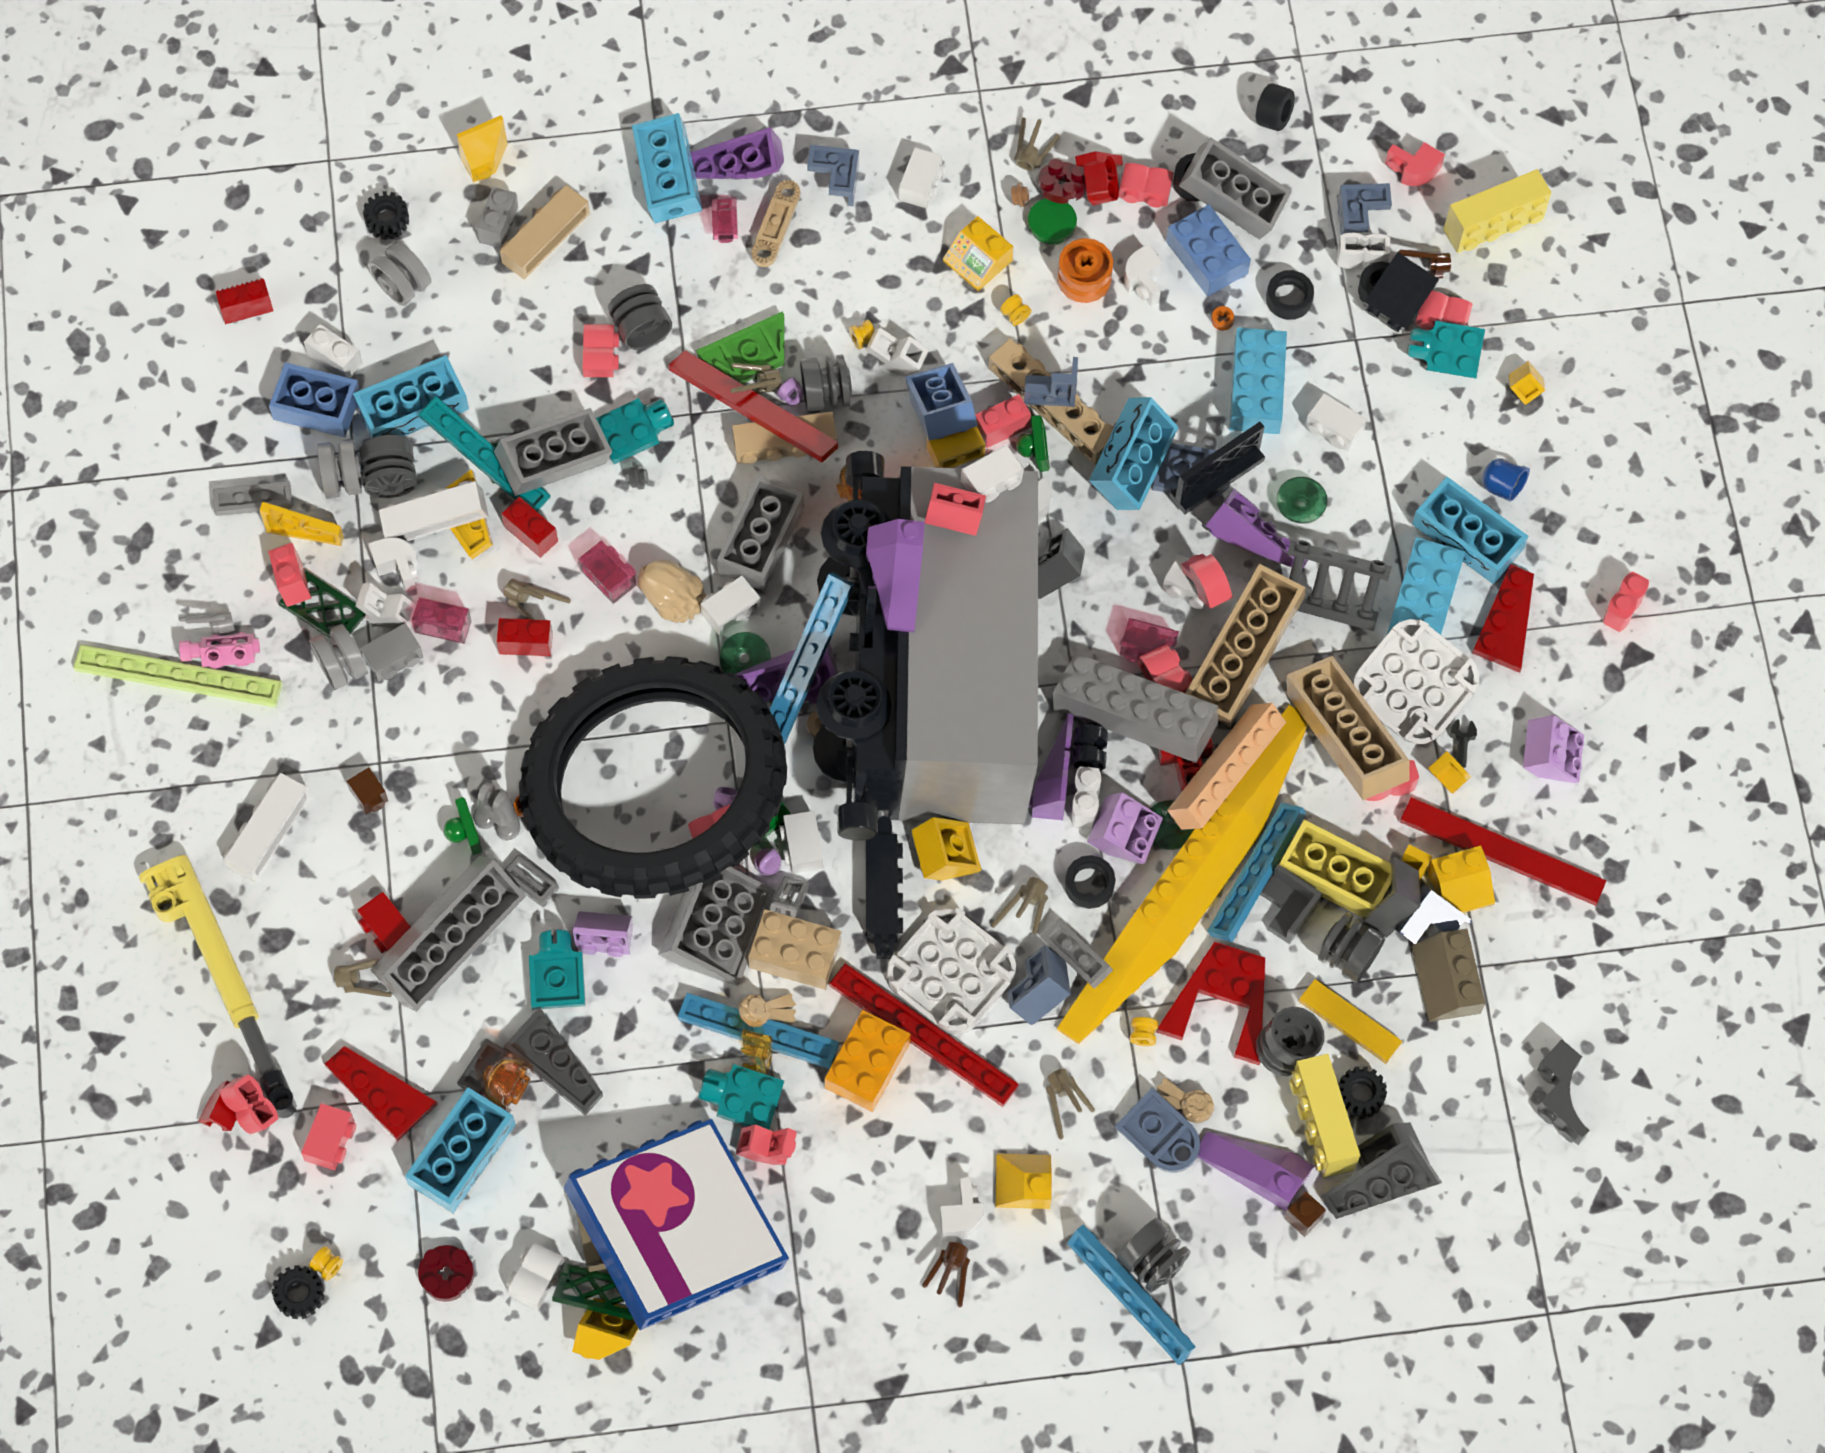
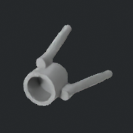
(220, 622)

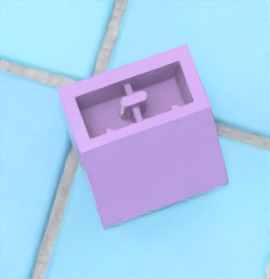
(1553, 749)
(1124, 828)
(603, 933)

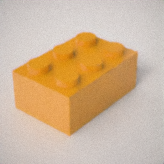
(867, 1061)

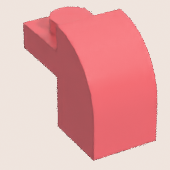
(1415, 169)
(1208, 579)
(765, 1145)

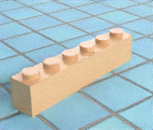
(1226, 766)

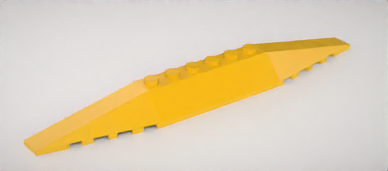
(1189, 884)

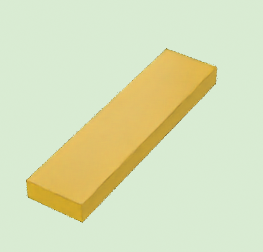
(1350, 1021)

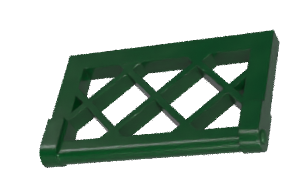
(344, 602)
(581, 1300)

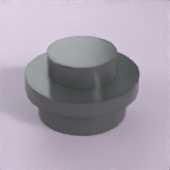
(638, 477)

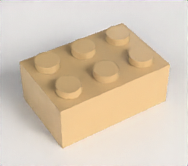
(795, 949)

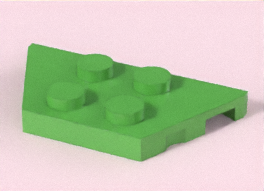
(754, 345)

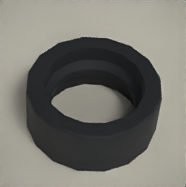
(1285, 311)
(1096, 863)

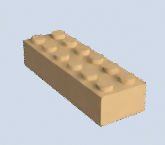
(1247, 642)
(1348, 728)

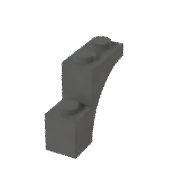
(1557, 1105)

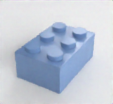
(1208, 250)
(314, 400)
(941, 401)

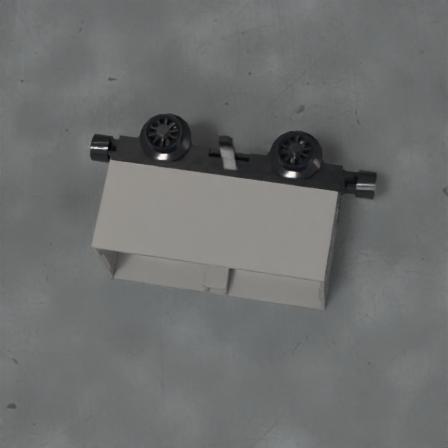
(945, 712)

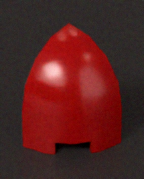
(217, 1111)

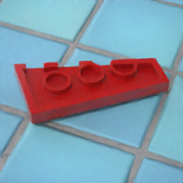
(1506, 625)
(383, 1095)

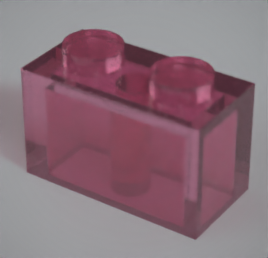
(607, 571)
(441, 620)

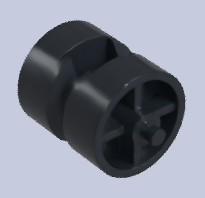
(1090, 744)

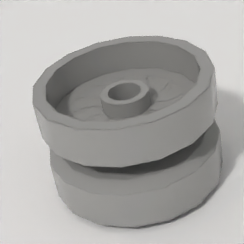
(400, 273)
(341, 468)
(341, 655)

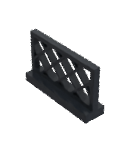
(1219, 469)

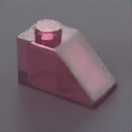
(724, 219)
(1144, 637)

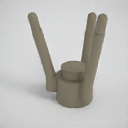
(1028, 157)
(766, 380)
(520, 592)
(1032, 893)
(348, 975)
(1063, 1085)

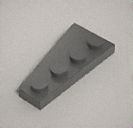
(554, 1062)
(1388, 1177)

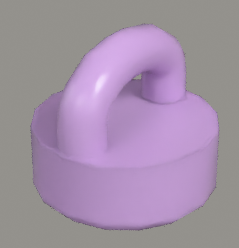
(788, 389)
(724, 796)
(767, 862)

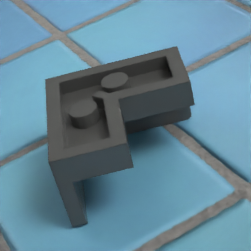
(1059, 562)
(1294, 898)
(1400, 903)

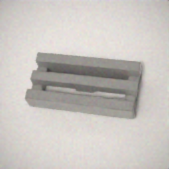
(546, 894)
(786, 905)

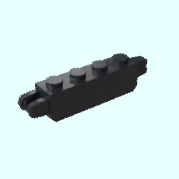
(882, 889)

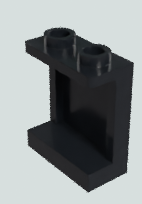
(1400, 293)

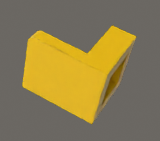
(1526, 382)
(1449, 772)
(1417, 859)

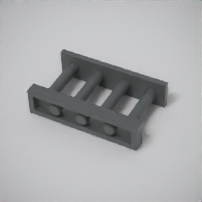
(1338, 609)

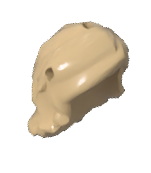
(671, 590)

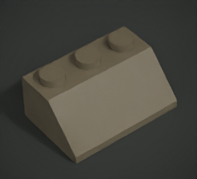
(1448, 976)

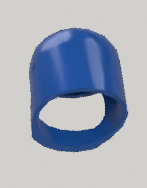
(1501, 477)

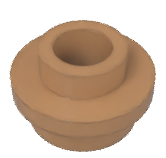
(1019, 194)

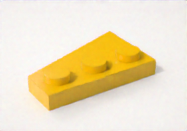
(300, 526)
(475, 535)

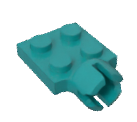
(1449, 348)
(634, 427)
(556, 973)
(742, 1095)

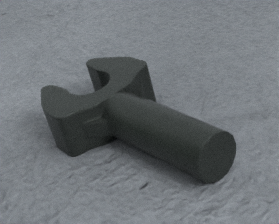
(1463, 739)

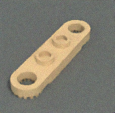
(776, 223)

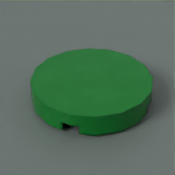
(1052, 221)

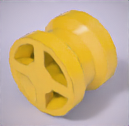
(1015, 310)
(861, 334)
(1143, 1031)
(326, 1263)

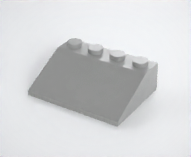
(717, 925)

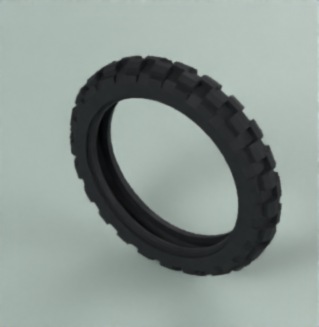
(677, 867)

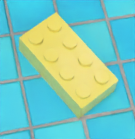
(1497, 211)
(1338, 869)
(1324, 1116)

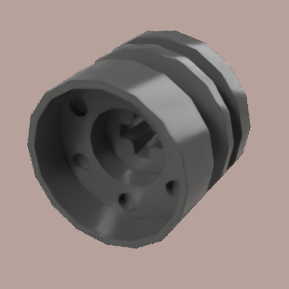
(640, 316)
(825, 383)
(388, 466)
(1351, 947)
(1288, 1038)
(1153, 1255)

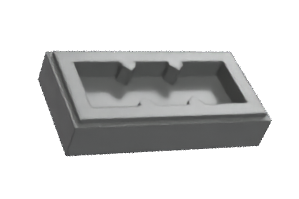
(487, 1054)

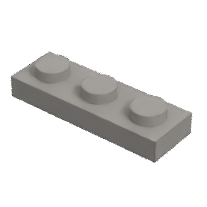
(250, 497)
(1076, 953)

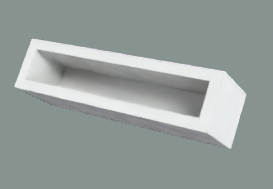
(434, 512)
(266, 827)

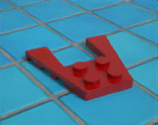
(1230, 977)

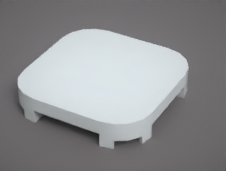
(1416, 681)
(951, 971)

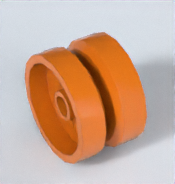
(1085, 270)

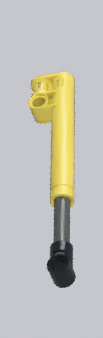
(182, 889)

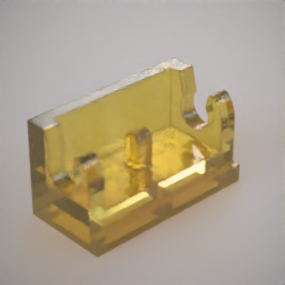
(758, 1047)

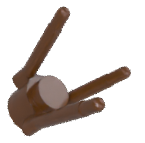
(1438, 262)
(953, 1258)

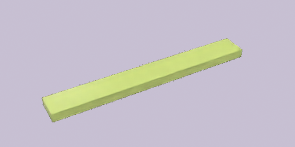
(178, 675)

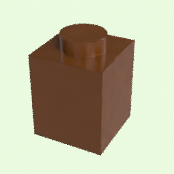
(367, 791)
(1305, 1214)

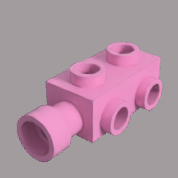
(226, 653)

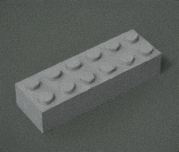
(1135, 707)
(448, 933)

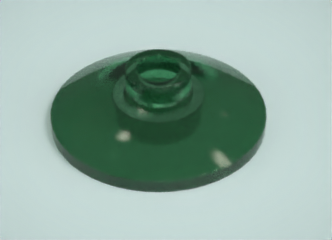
(1301, 490)
(741, 643)
(1169, 836)

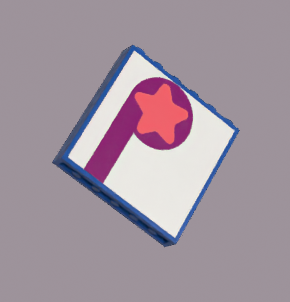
(675, 1223)

